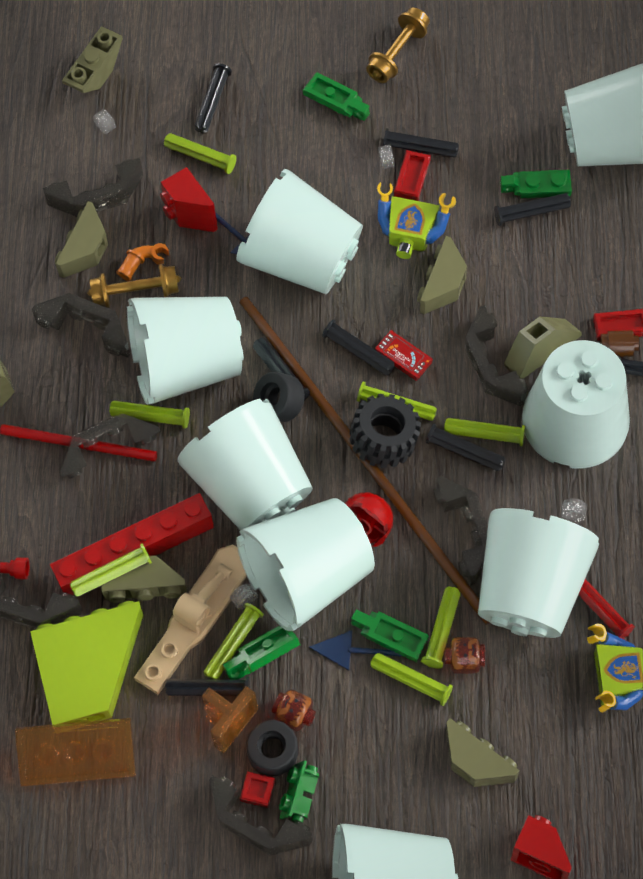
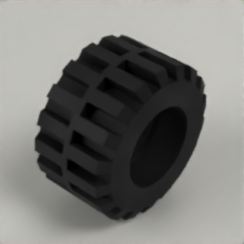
(390, 413)

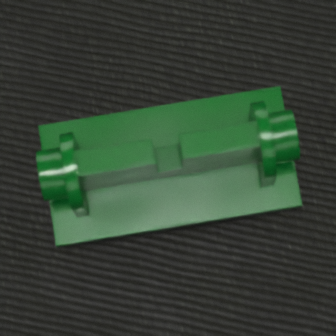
(300, 781)

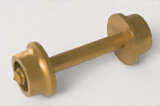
(414, 24)
(100, 290)

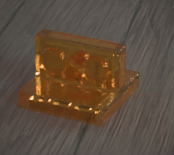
(228, 717)

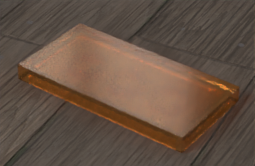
(75, 752)

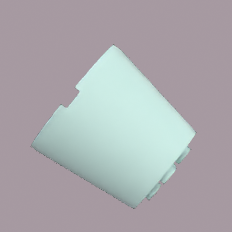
(606, 119)
(300, 235)
(183, 344)
(578, 406)
(248, 465)
(305, 559)
(533, 571)
(390, 854)

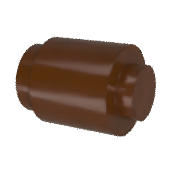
(621, 342)

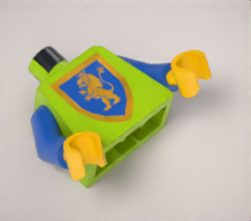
(411, 222)
(617, 669)

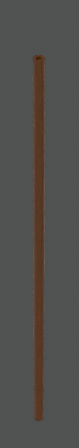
(375, 472)

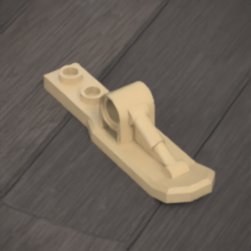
(193, 617)

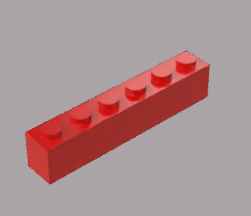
(156, 533)

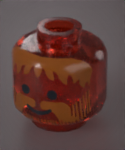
(465, 655)
(294, 709)

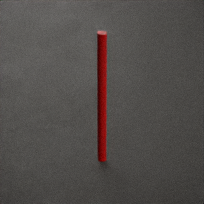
(60, 439)

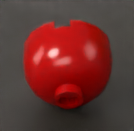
(373, 514)

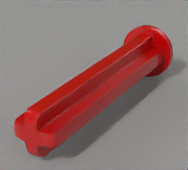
(605, 610)

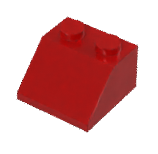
(188, 202)
(541, 849)

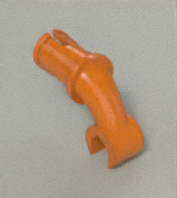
(138, 256)

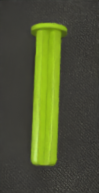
(200, 152)
(424, 411)
(151, 413)
(485, 430)
(110, 571)
(442, 628)
(232, 641)
(411, 678)

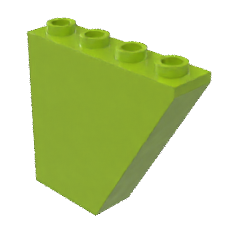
(86, 661)

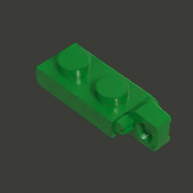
(336, 97)
(537, 183)
(391, 633)
(260, 652)

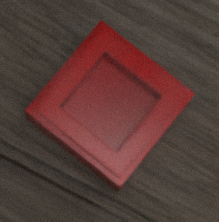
(257, 789)

